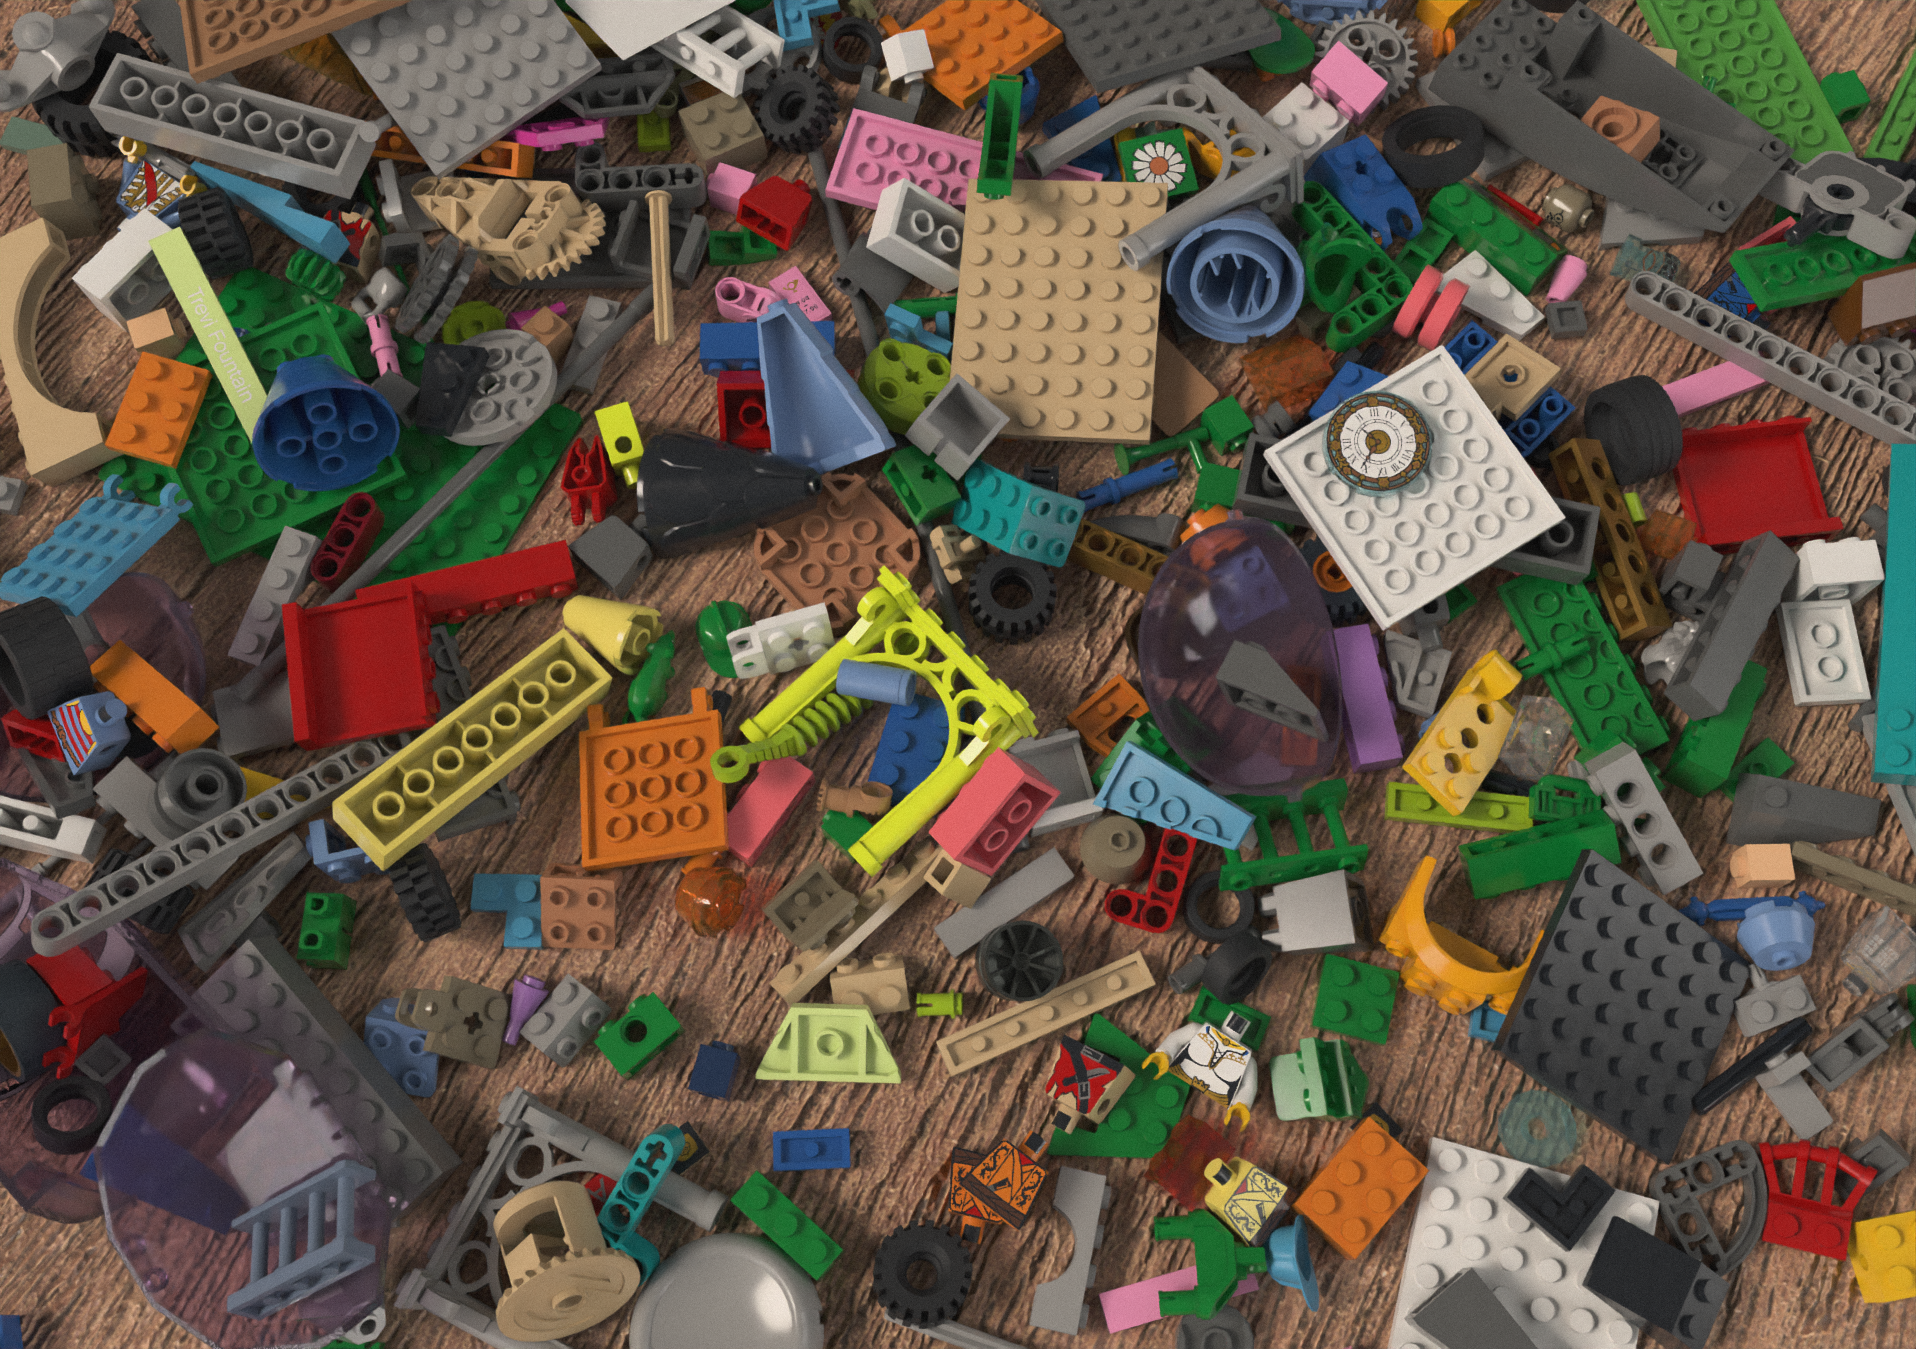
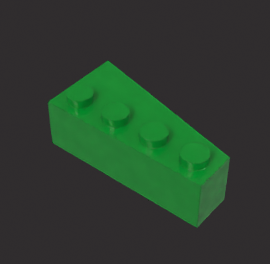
(1711, 744)

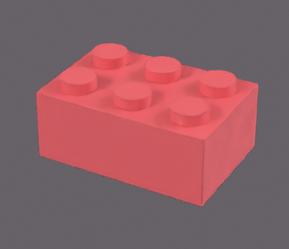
(994, 812)

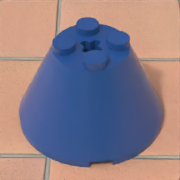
(322, 426)

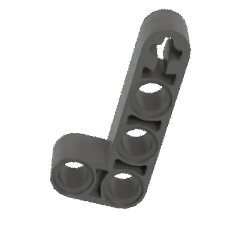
(616, 186)

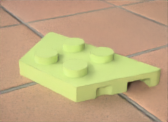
(829, 1045)

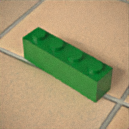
(1536, 854)

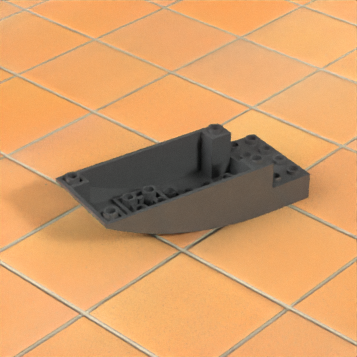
(1707, 153)

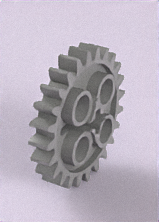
(1375, 36)
(1884, 365)

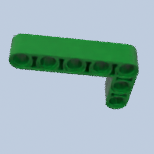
(1375, 287)

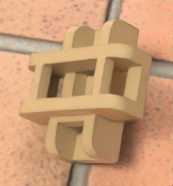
(955, 552)

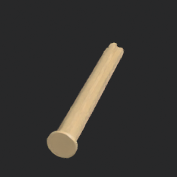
(661, 266)

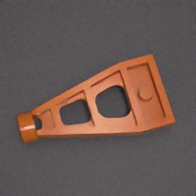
(1104, 711)

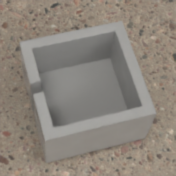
(957, 426)

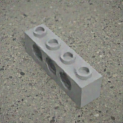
(1676, 861)

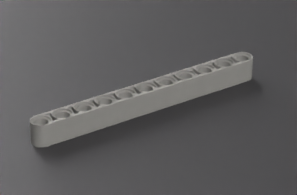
(1783, 354)
(211, 839)

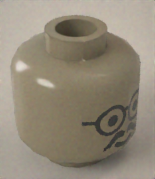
(1568, 208)

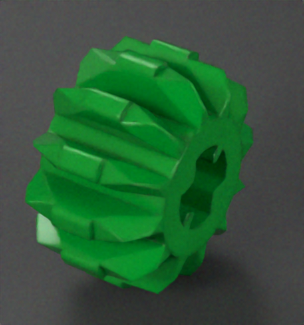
(315, 275)

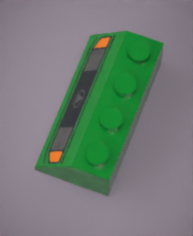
(1497, 232)

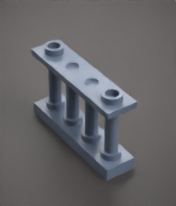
(322, 1262)

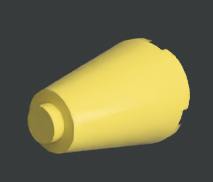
(614, 629)

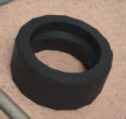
(851, 27)
(1201, 929)
(1236, 968)
(63, 1090)

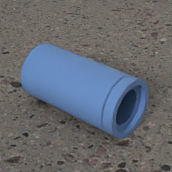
(876, 682)

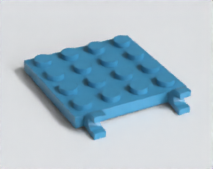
(92, 548)

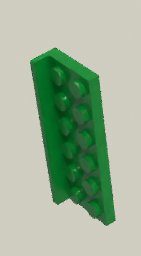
(1595, 685)

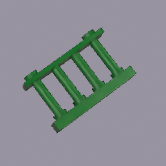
(1324, 798)

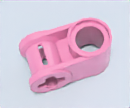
(750, 300)

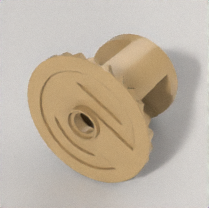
(555, 1293)

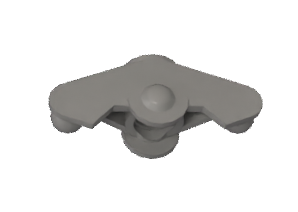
(54, 52)

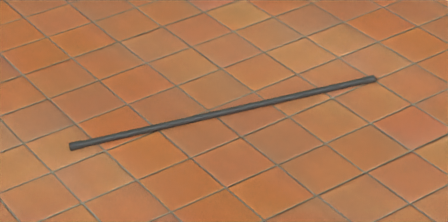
(870, 341)

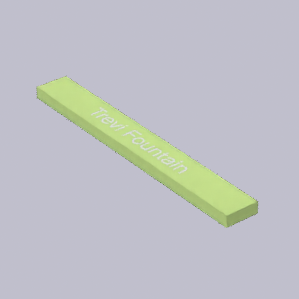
(211, 326)

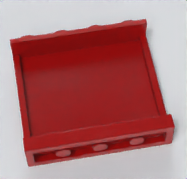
(1752, 482)
(360, 668)

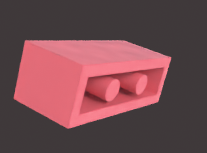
(766, 806)

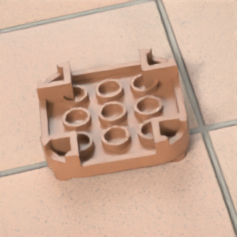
(836, 550)

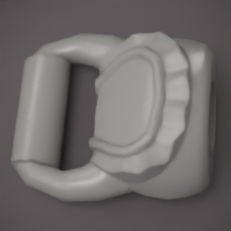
(385, 291)

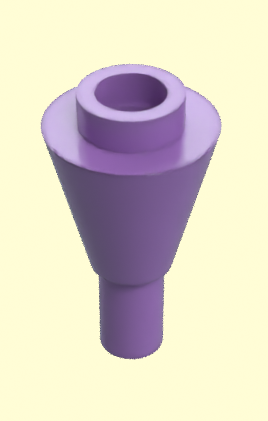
(525, 1000)

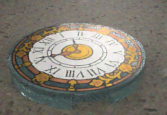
(1377, 443)

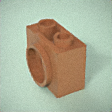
(1624, 126)

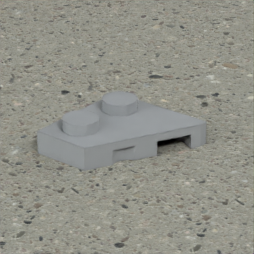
(1414, 674)

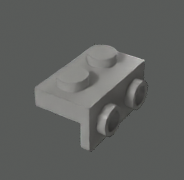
(565, 1021)

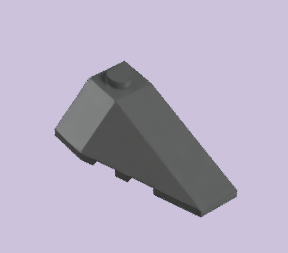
(1790, 811)

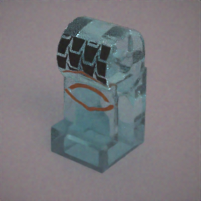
(1635, 258)

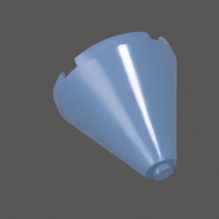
(1236, 277)

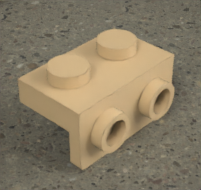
(871, 982)

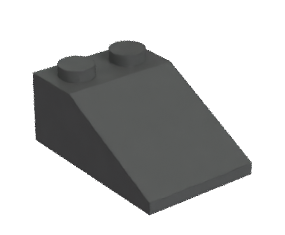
(1261, 687)

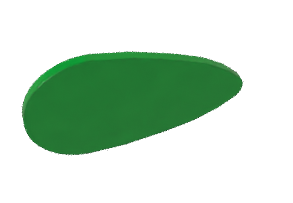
(1287, 55)

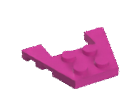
(554, 133)

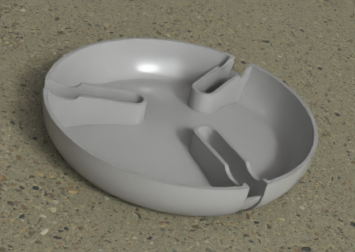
(728, 1296)

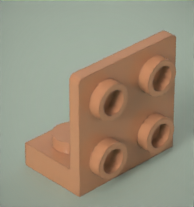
(579, 906)

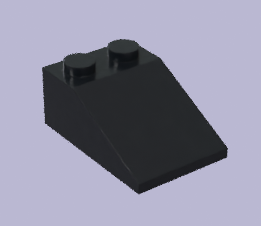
(1656, 1286)

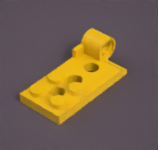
(1479, 688)

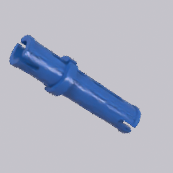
(1113, 490)

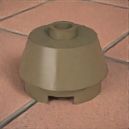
(1116, 848)

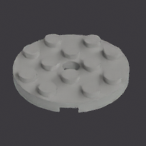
(523, 388)

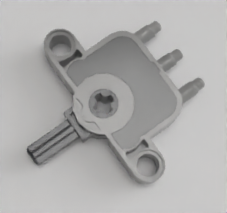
(1844, 198)

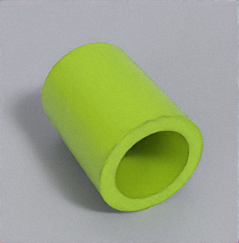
(1635, 509)

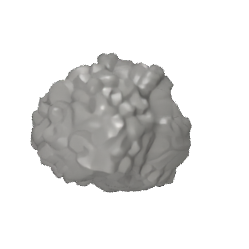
(1663, 658)

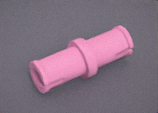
(383, 346)

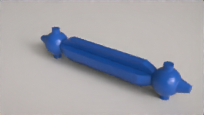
(1734, 908)

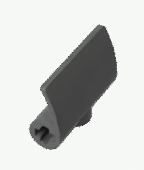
(872, 273)

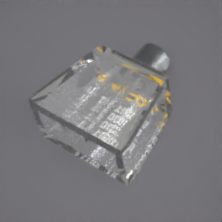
(1880, 954)

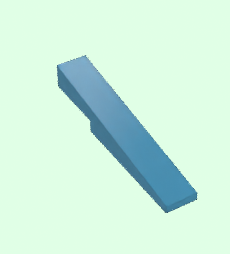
(278, 211)

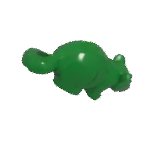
(647, 690)

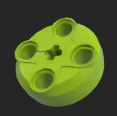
(902, 381)

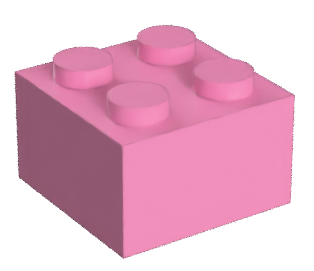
(1348, 84)

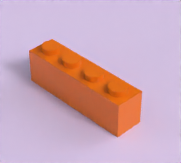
(153, 700)

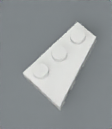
(1493, 297)

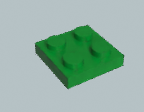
(1354, 1000)

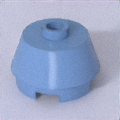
(1777, 935)

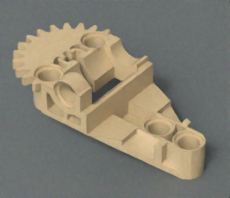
(486, 210)

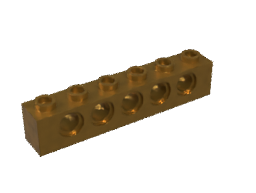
(1617, 553)

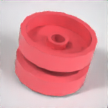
(1429, 307)

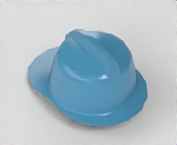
(1291, 1262)

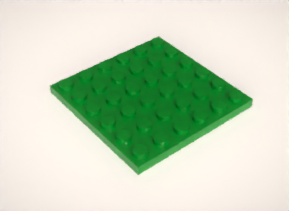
(231, 495)

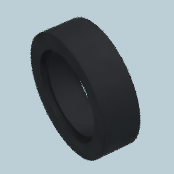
(1429, 123)

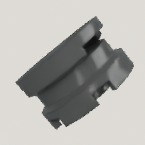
(1886, 1015)

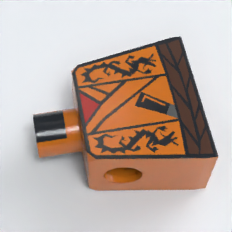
(1009, 1179)
(962, 1204)

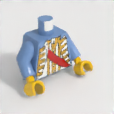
(150, 187)

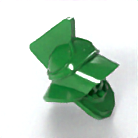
(1330, 267)

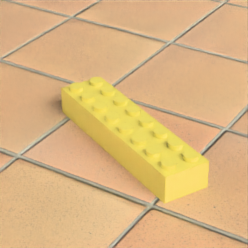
(470, 749)

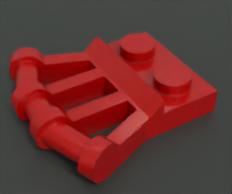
(1807, 1223)

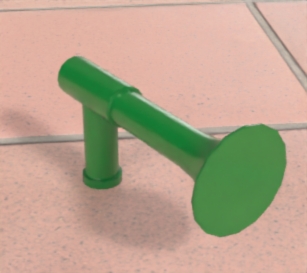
(1191, 439)

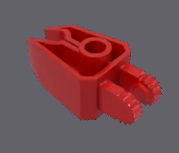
(589, 481)

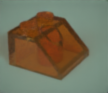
(1287, 372)

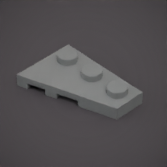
(1621, 220)

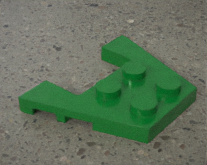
(1143, 1114)

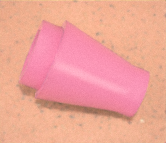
(1566, 278)

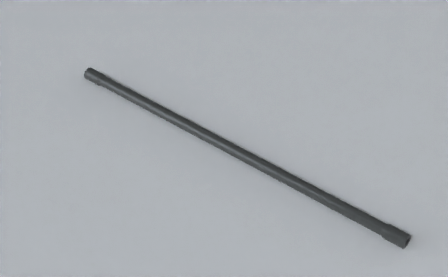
(638, 309)

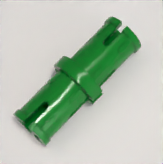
(1552, 655)

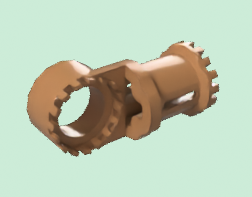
(868, 798)

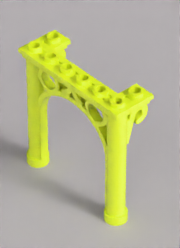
(883, 618)

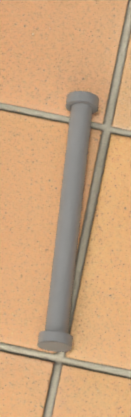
(371, 130)

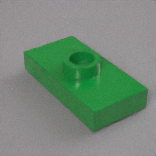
(1764, 760)

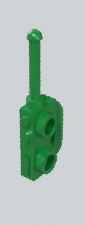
(1550, 807)

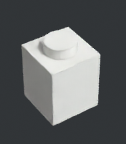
(907, 56)

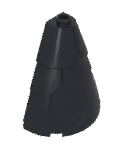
(715, 490)

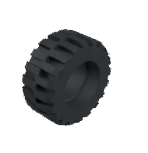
(77, 123)

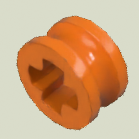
(1443, 42)

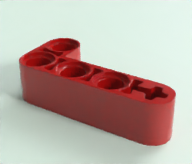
(1153, 895)

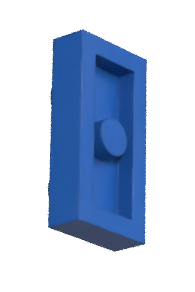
(811, 1150)

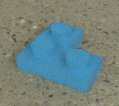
(794, 19)
(908, 328)
(518, 897)

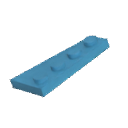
(1162, 794)

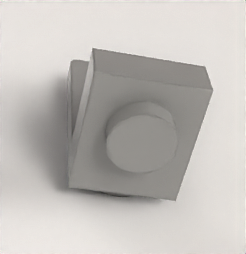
(1793, 1095)

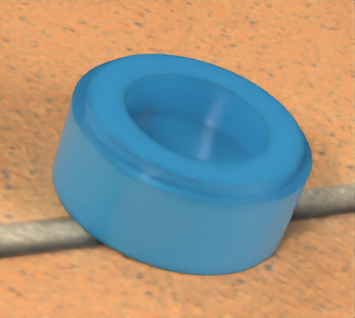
(943, 325)

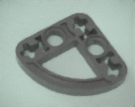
(1686, 1202)

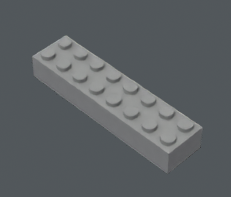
(232, 125)

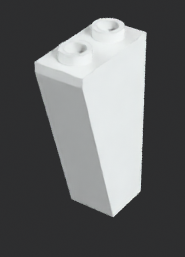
(39, 831)

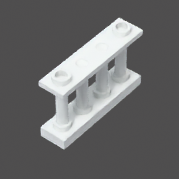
(710, 61)

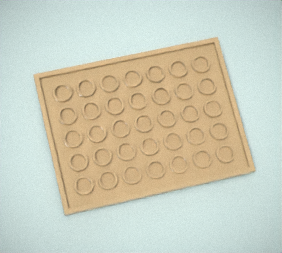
(1054, 313)

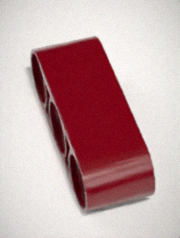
(345, 527)

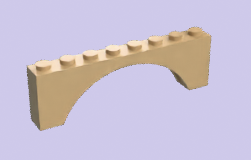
(55, 439)

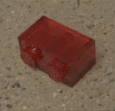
(1181, 1163)

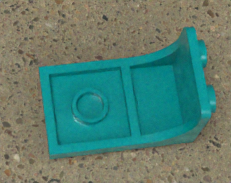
(1017, 514)

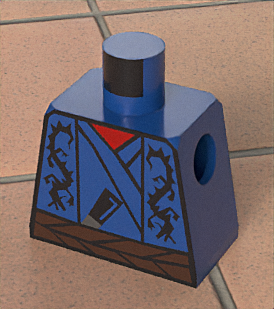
(1730, 293)

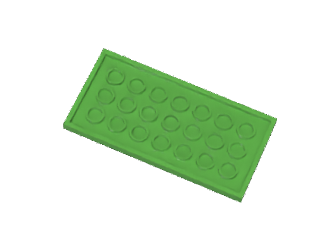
(1755, 66)

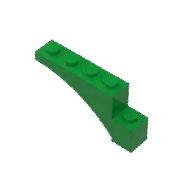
(1000, 136)

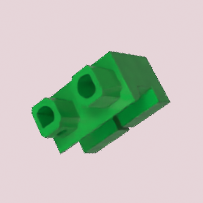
(324, 930)

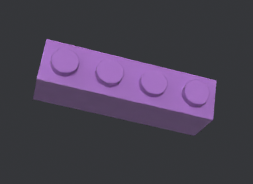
(1366, 710)

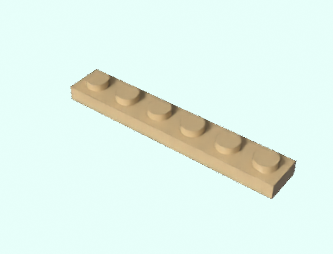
(873, 909)
(1045, 1015)

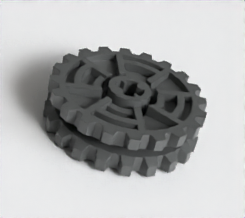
(436, 289)

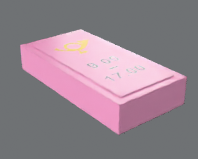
(796, 289)

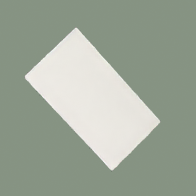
(637, 24)

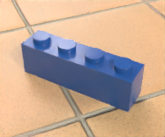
(737, 345)

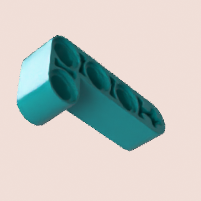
(638, 1197)

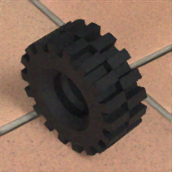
(782, 99)
(425, 893)
(935, 1247)

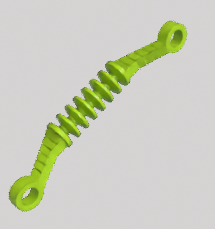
(791, 739)

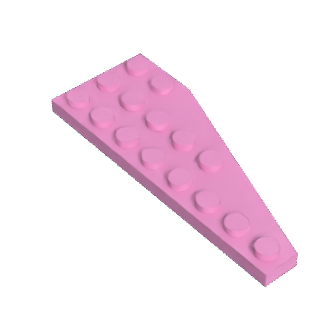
(885, 150)

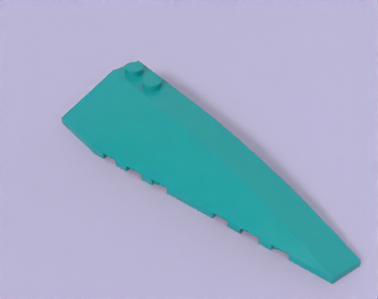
(1896, 672)

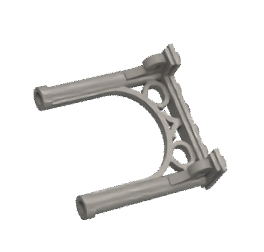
(1184, 98)
(523, 1114)

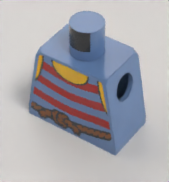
(91, 730)

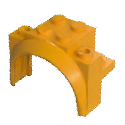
(1444, 962)

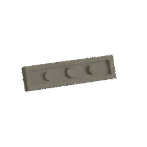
(1844, 874)

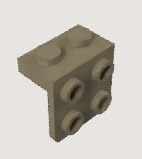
(810, 907)

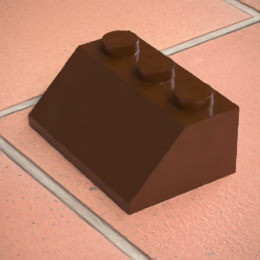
(1877, 306)

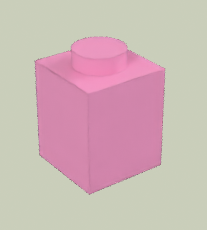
(727, 186)

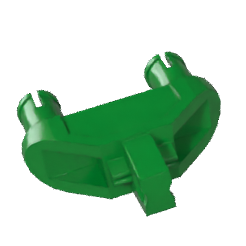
(1218, 1264)

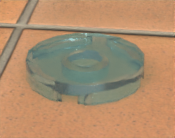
(1557, 1119)

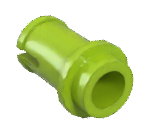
(943, 1004)

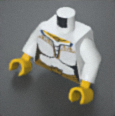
(1212, 1063)

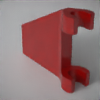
(92, 1019)

